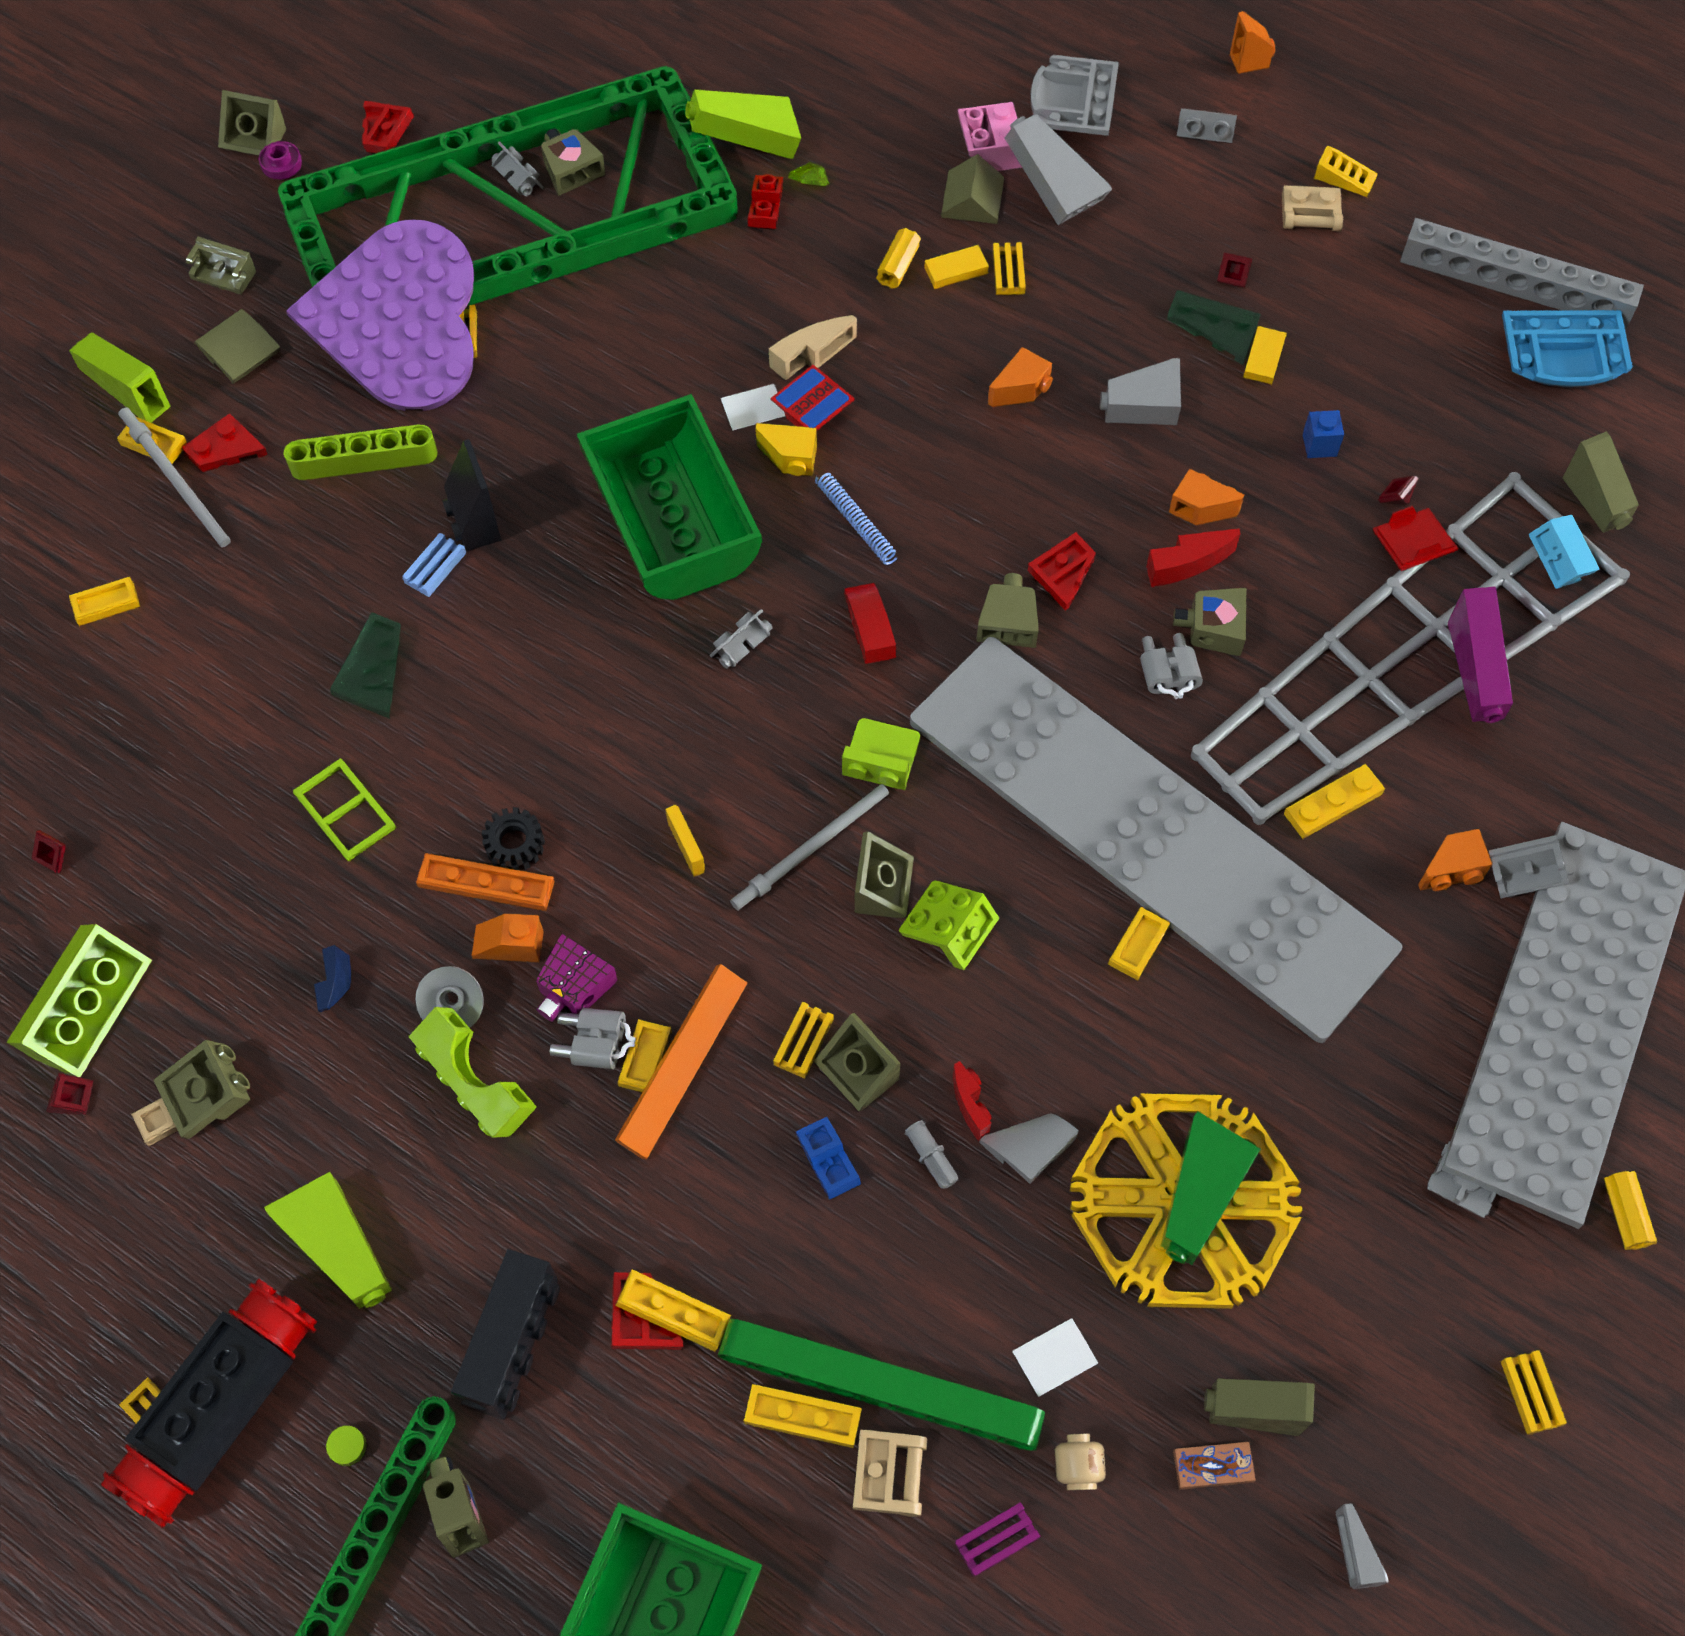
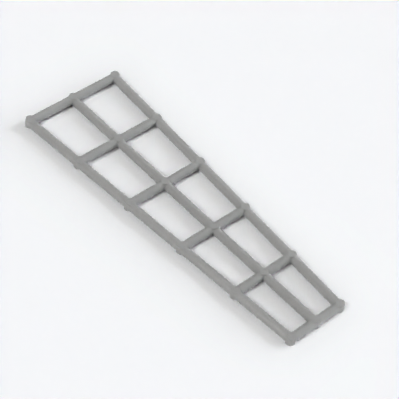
(1370, 678)

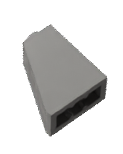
(1144, 395)

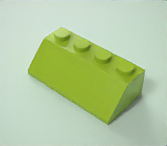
(79, 1000)

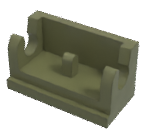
(220, 265)

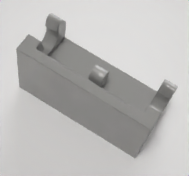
(1528, 866)

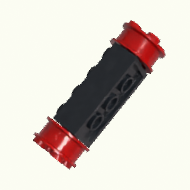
(208, 1402)

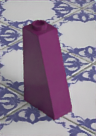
(1481, 654)

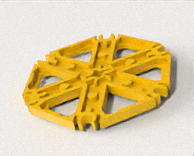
(1150, 1200)

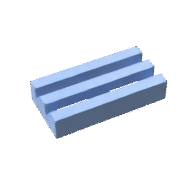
(430, 561)

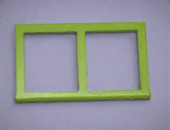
(341, 811)

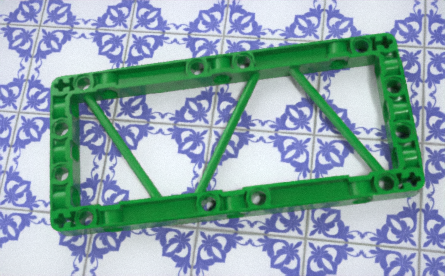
(524, 130)

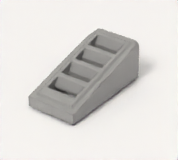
(1360, 1556)

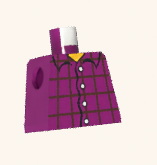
(572, 979)

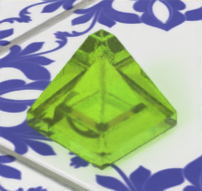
(810, 174)

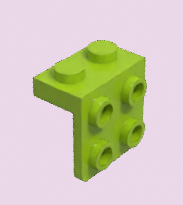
(881, 753)

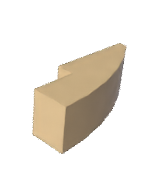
(812, 345)

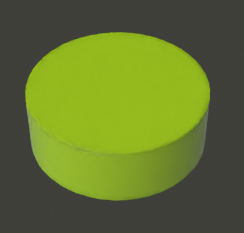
(346, 1445)

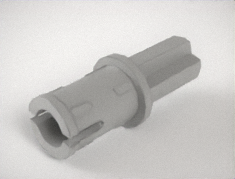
(931, 1154)

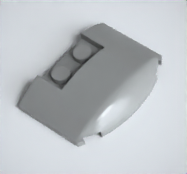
(1075, 94)

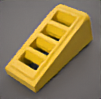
(1331, 167)

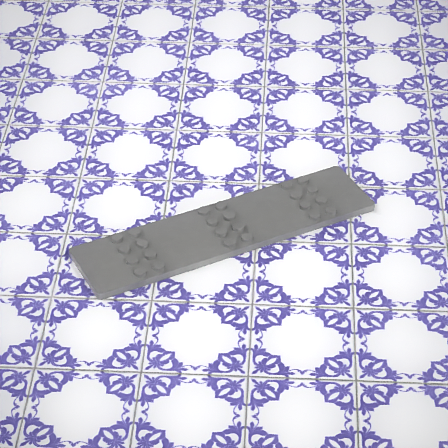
(1158, 839)

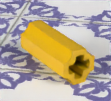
(898, 258)
(1630, 1210)

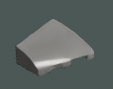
(1031, 1144)

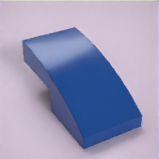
(828, 1158)

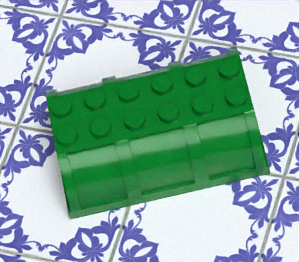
(672, 498)
(660, 1583)

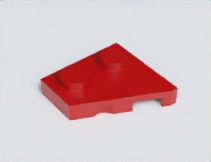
(384, 125)
(222, 445)
(1063, 568)
(634, 1332)

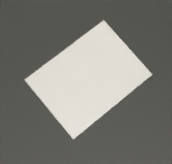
(751, 407)
(1055, 1357)

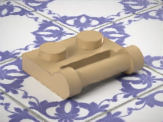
(1312, 207)
(876, 1473)

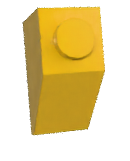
(788, 447)

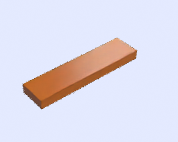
(485, 882)

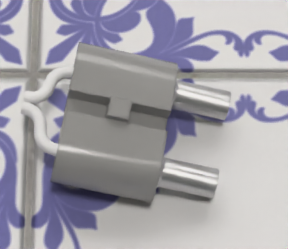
(1170, 669)
(596, 1038)

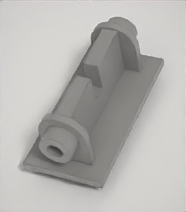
(1206, 125)
(524, 176)
(731, 646)

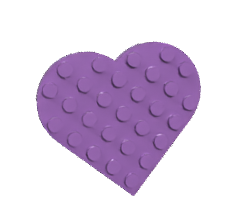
(396, 314)

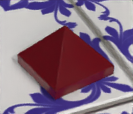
(1234, 269)
(1399, 491)
(48, 851)

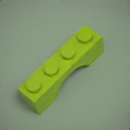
(445, 1043)

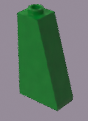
(1206, 1182)

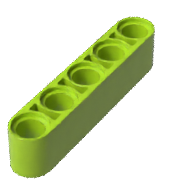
(360, 452)

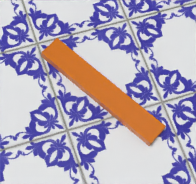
(681, 1062)

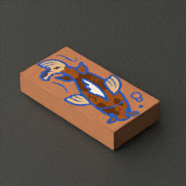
(1214, 1465)

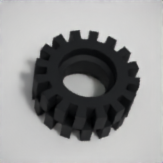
(513, 822)

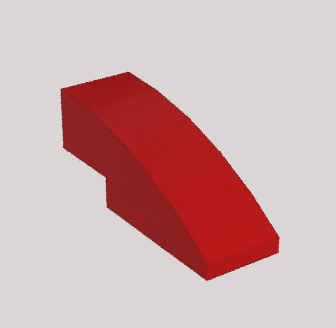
(1190, 556)
(870, 623)

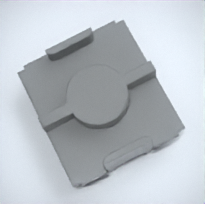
(1460, 1190)

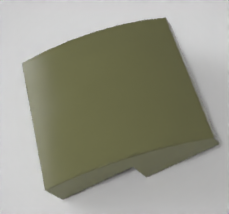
(238, 345)

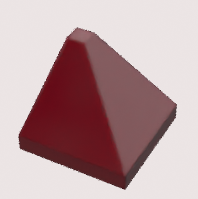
(70, 1095)

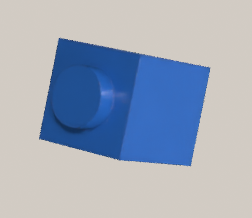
(1323, 434)

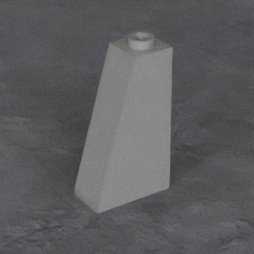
(1055, 169)

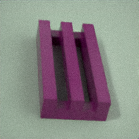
(1025, 1522)

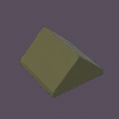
(249, 122)
(973, 192)
(882, 878)
(858, 1063)

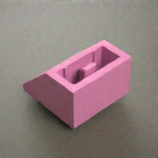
(986, 131)

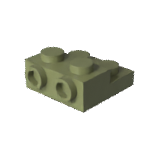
(202, 1087)

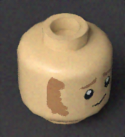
(1080, 1462)

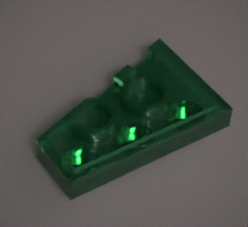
(1220, 323)
(370, 667)

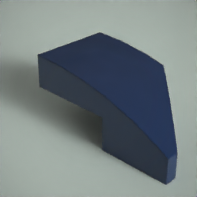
(338, 978)

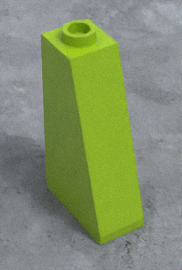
(746, 119)
(121, 376)
(330, 1235)

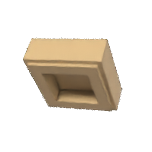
(154, 1122)

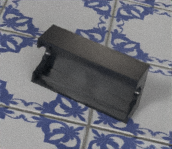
(506, 1335)

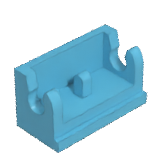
(1563, 551)

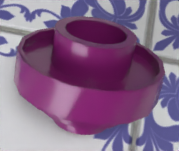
(280, 160)

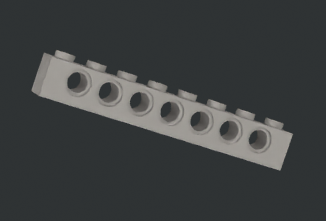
(1517, 271)

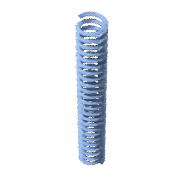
(851, 520)

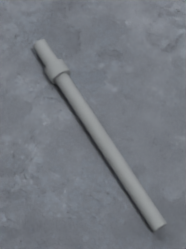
(142, 436)
(762, 883)

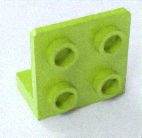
(952, 920)

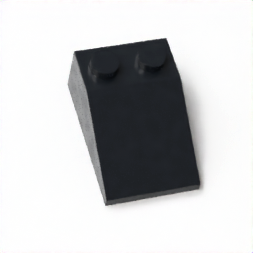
(470, 502)

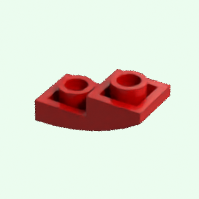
(765, 201)
(967, 1091)

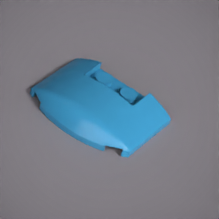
(1567, 346)

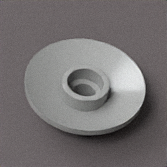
(437, 984)

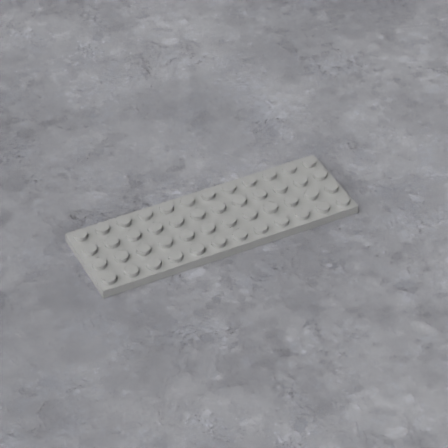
(1567, 1028)

